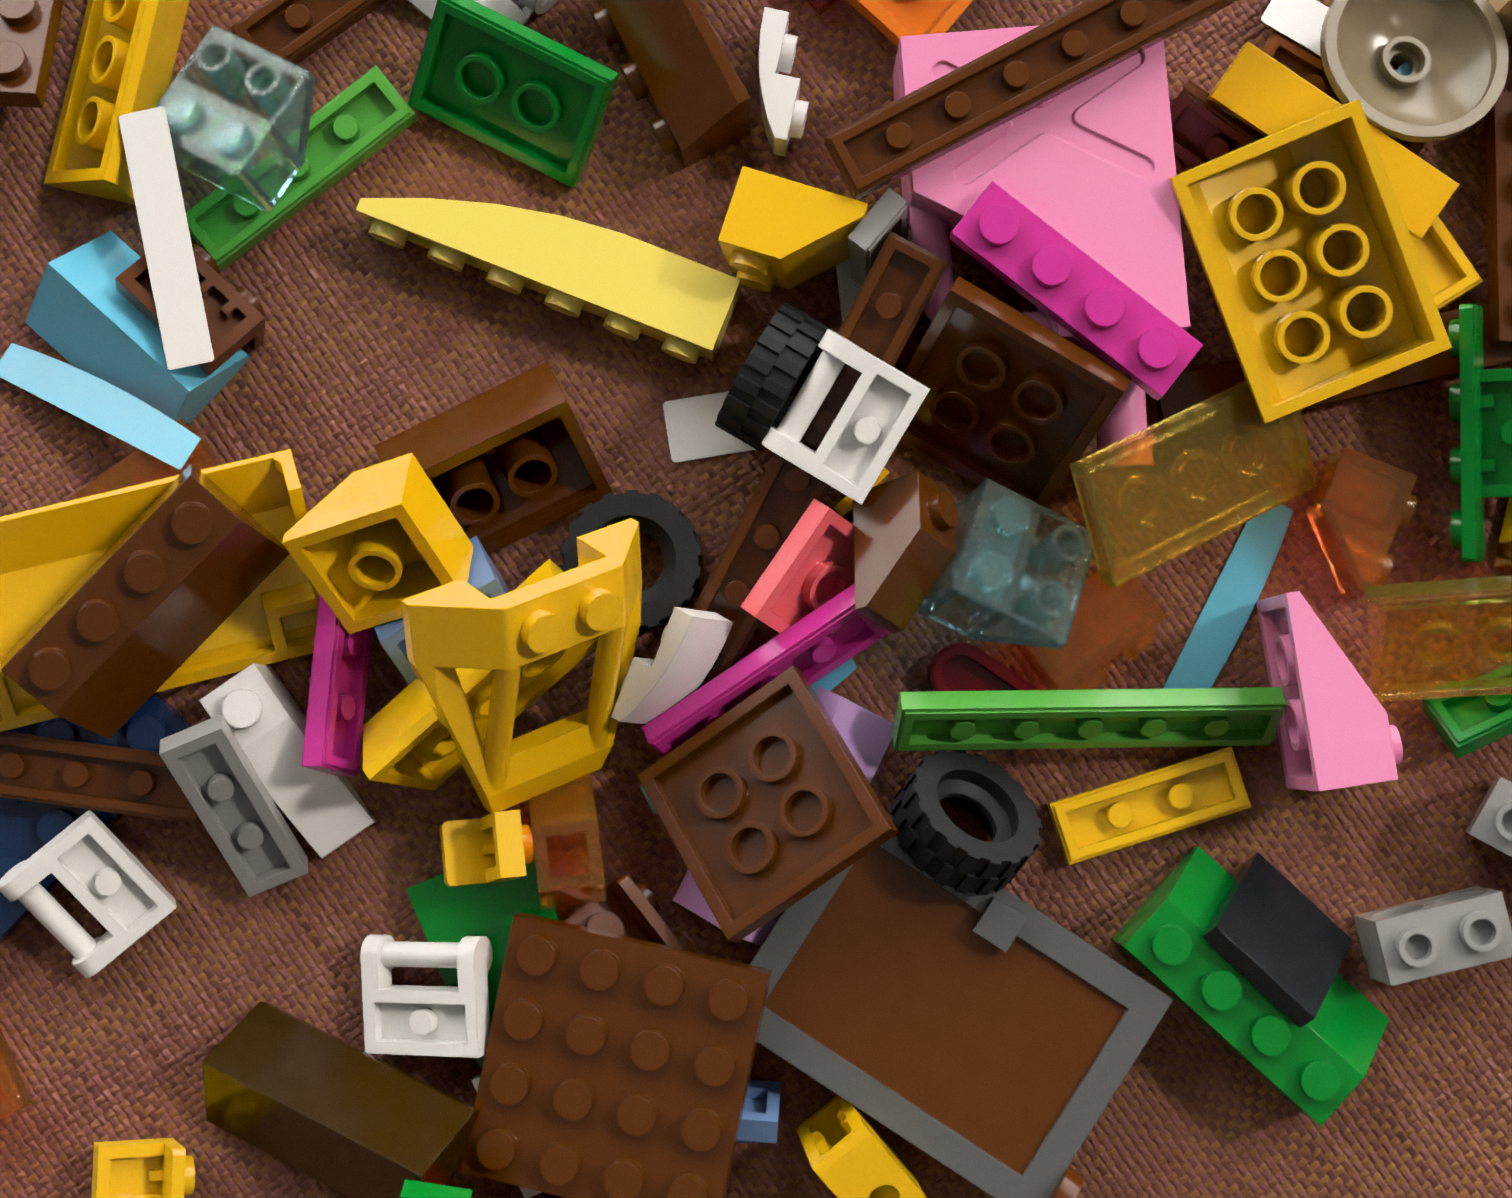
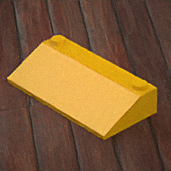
(56, 544)

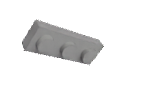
(234, 805)

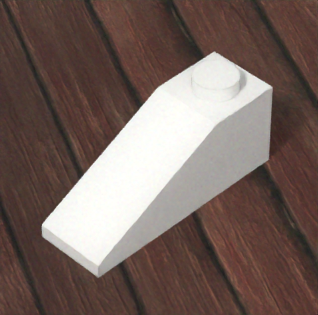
(272, 737)

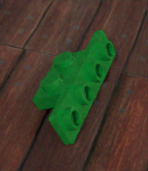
(1485, 416)

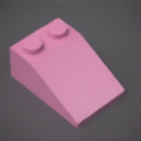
(1332, 722)

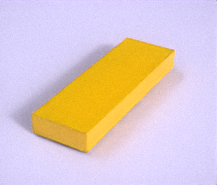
(1148, 805)

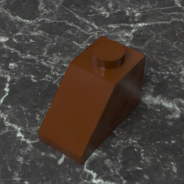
(901, 547)

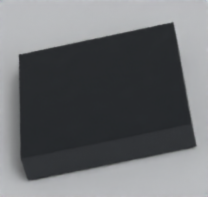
(1278, 940)

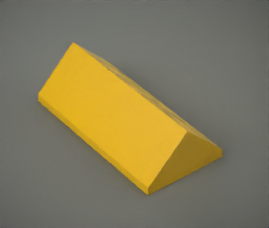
(117, 70)
(411, 746)

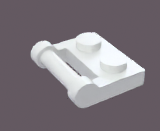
(865, 426)
(103, 879)
(426, 1018)

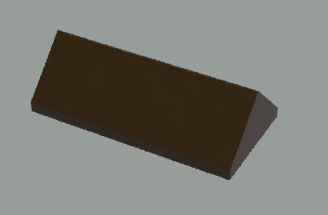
(332, 1107)

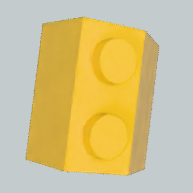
(785, 230)
(379, 543)

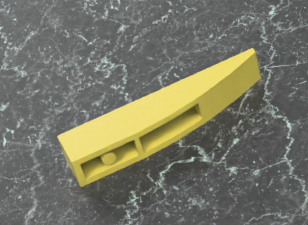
(572, 264)

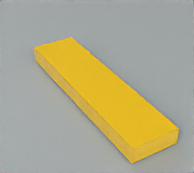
(1274, 98)

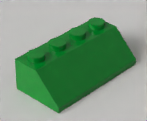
(1307, 1065)

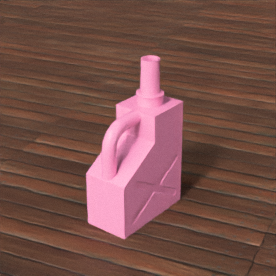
(1081, 162)

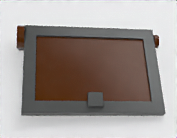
(955, 1020)

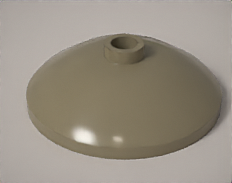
(1453, 57)

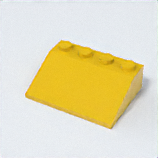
(1310, 261)

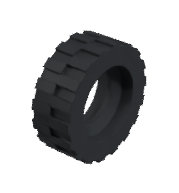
(771, 376)
(668, 528)
(945, 849)

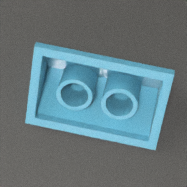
(110, 338)

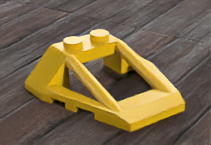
(468, 630)

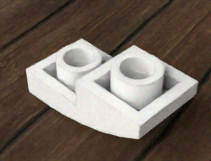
(779, 94)
(681, 664)

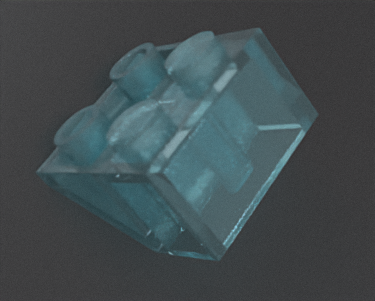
(240, 117)
(1012, 571)

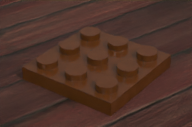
(1006, 395)
(766, 804)

